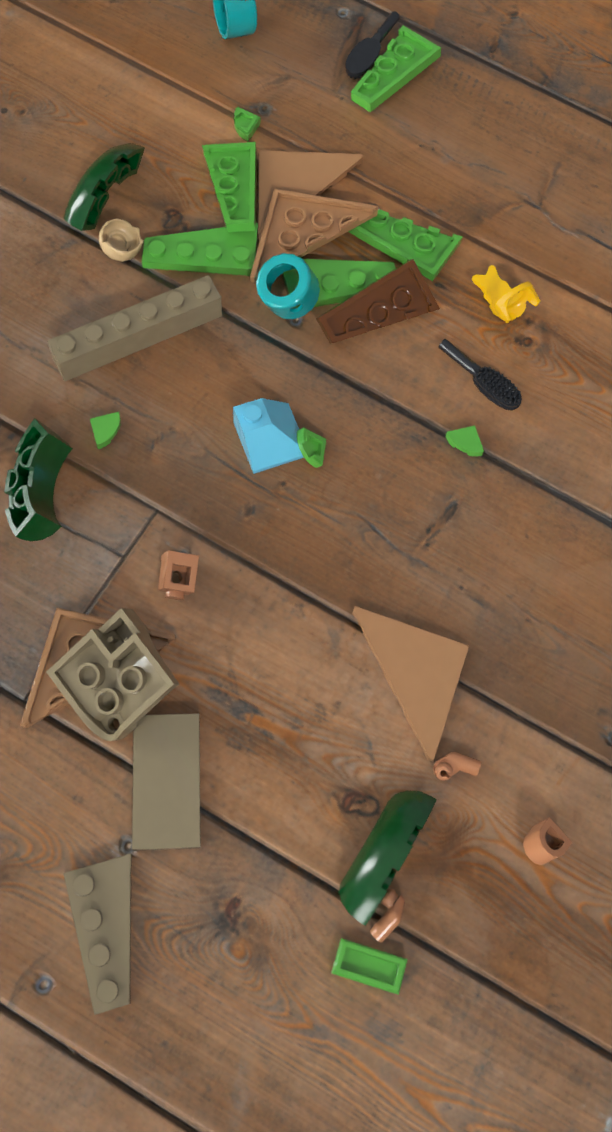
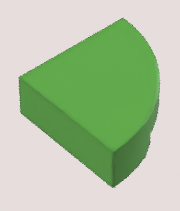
(246, 123)
(105, 428)
(466, 440)
(311, 446)

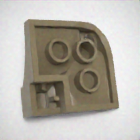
(113, 676)

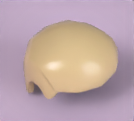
(120, 240)

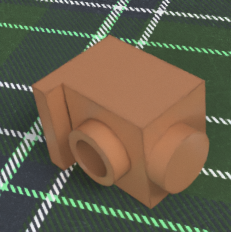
(185, 566)

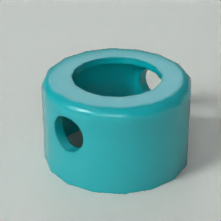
(235, 17)
(304, 294)

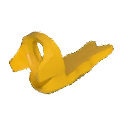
(503, 300)

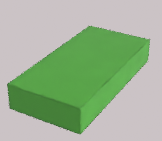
(369, 966)

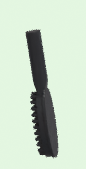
(366, 52)
(487, 380)

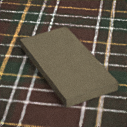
(166, 782)

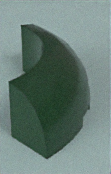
(91, 191)
(33, 483)
(384, 853)

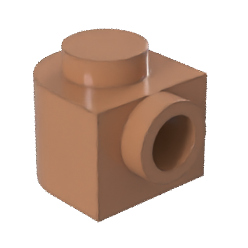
(545, 842)

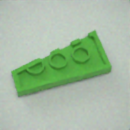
(399, 64)
(234, 182)
(408, 241)
(339, 278)

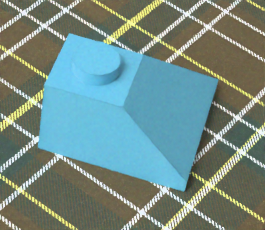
(267, 433)

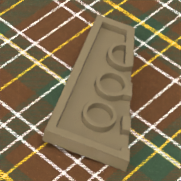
(102, 919)

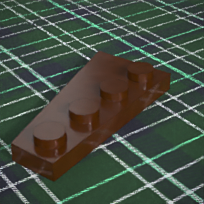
(386, 301)

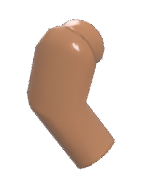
(453, 763)
(392, 916)

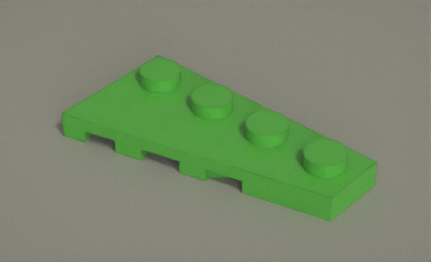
(202, 251)

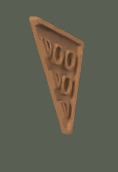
(299, 173)
(305, 222)
(66, 631)
(419, 670)

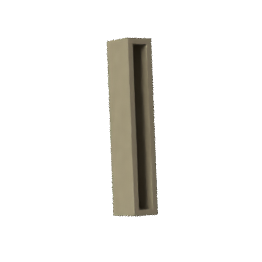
(135, 328)

